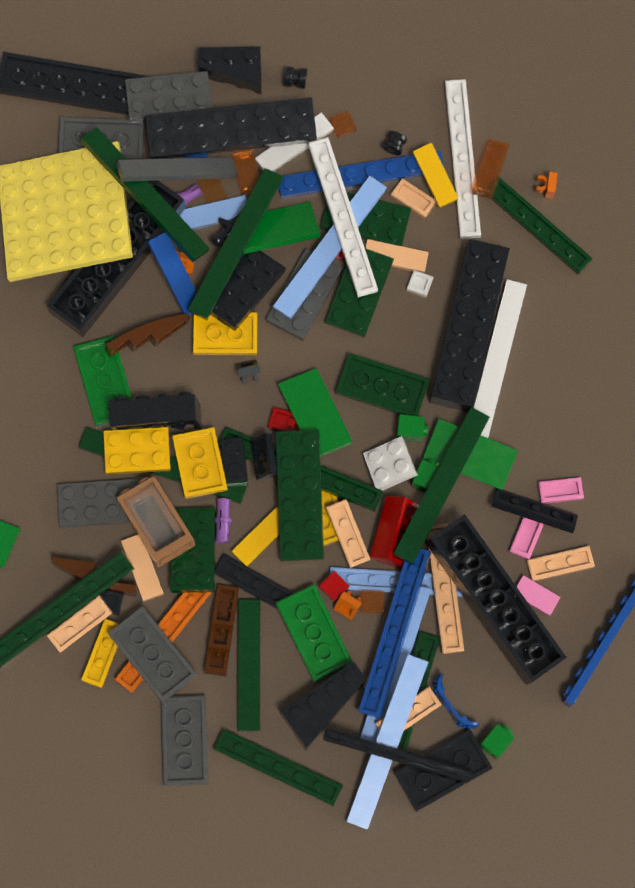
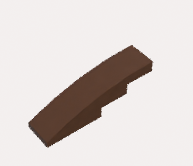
(154, 331)
(81, 569)
(221, 630)

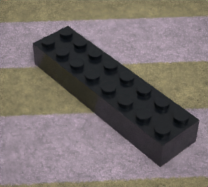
(231, 128)
(95, 286)
(469, 325)
(495, 599)

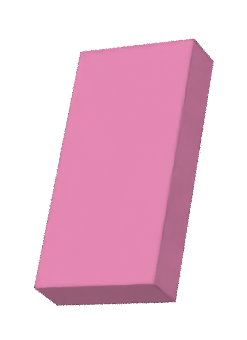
(560, 490)
(526, 538)
(538, 596)

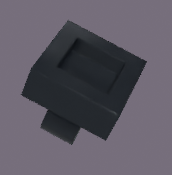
(248, 368)

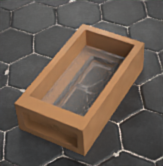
(155, 521)

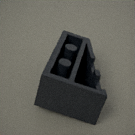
(232, 65)

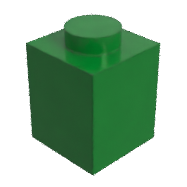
(412, 428)
(425, 475)
(497, 741)

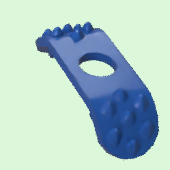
(461, 721)

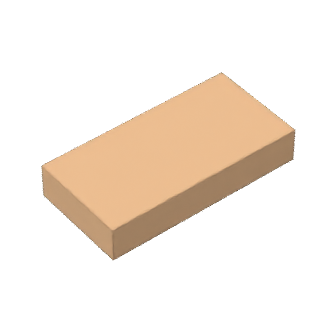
(414, 198)

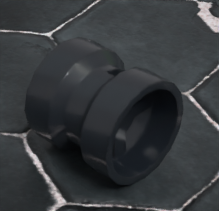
(295, 77)

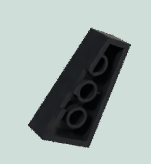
(156, 412)
(320, 706)

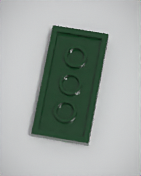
(383, 224)
(356, 313)
(382, 386)
(195, 568)

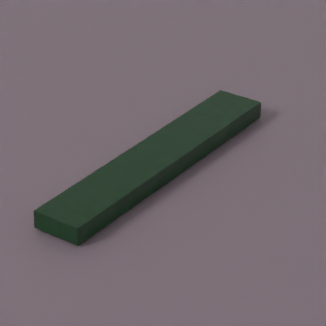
(540, 227)
(424, 649)
(249, 666)
(278, 767)

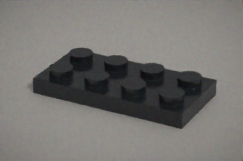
(247, 287)
(426, 787)

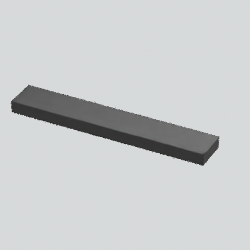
(176, 169)

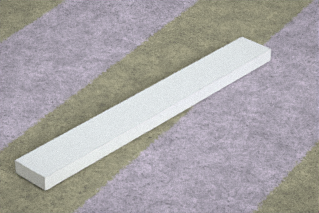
(462, 158)
(343, 217)
(499, 350)

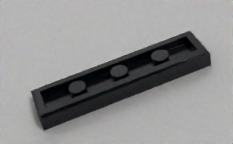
(534, 510)
(251, 581)

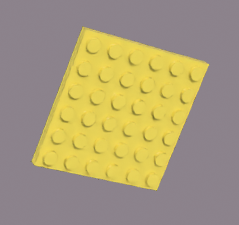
(62, 214)

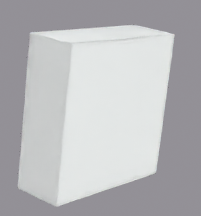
(420, 283)

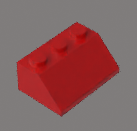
(391, 528)

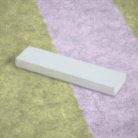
(278, 156)

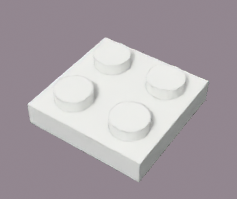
(390, 464)

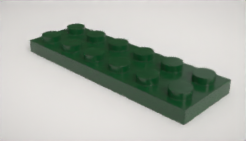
(300, 495)

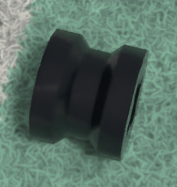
(394, 143)

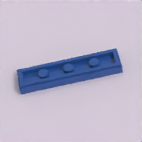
(173, 270)

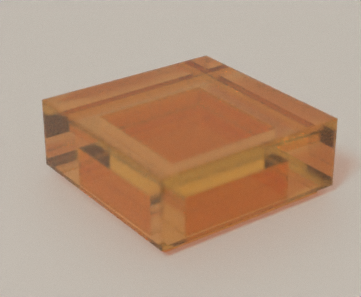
(342, 124)
(372, 601)

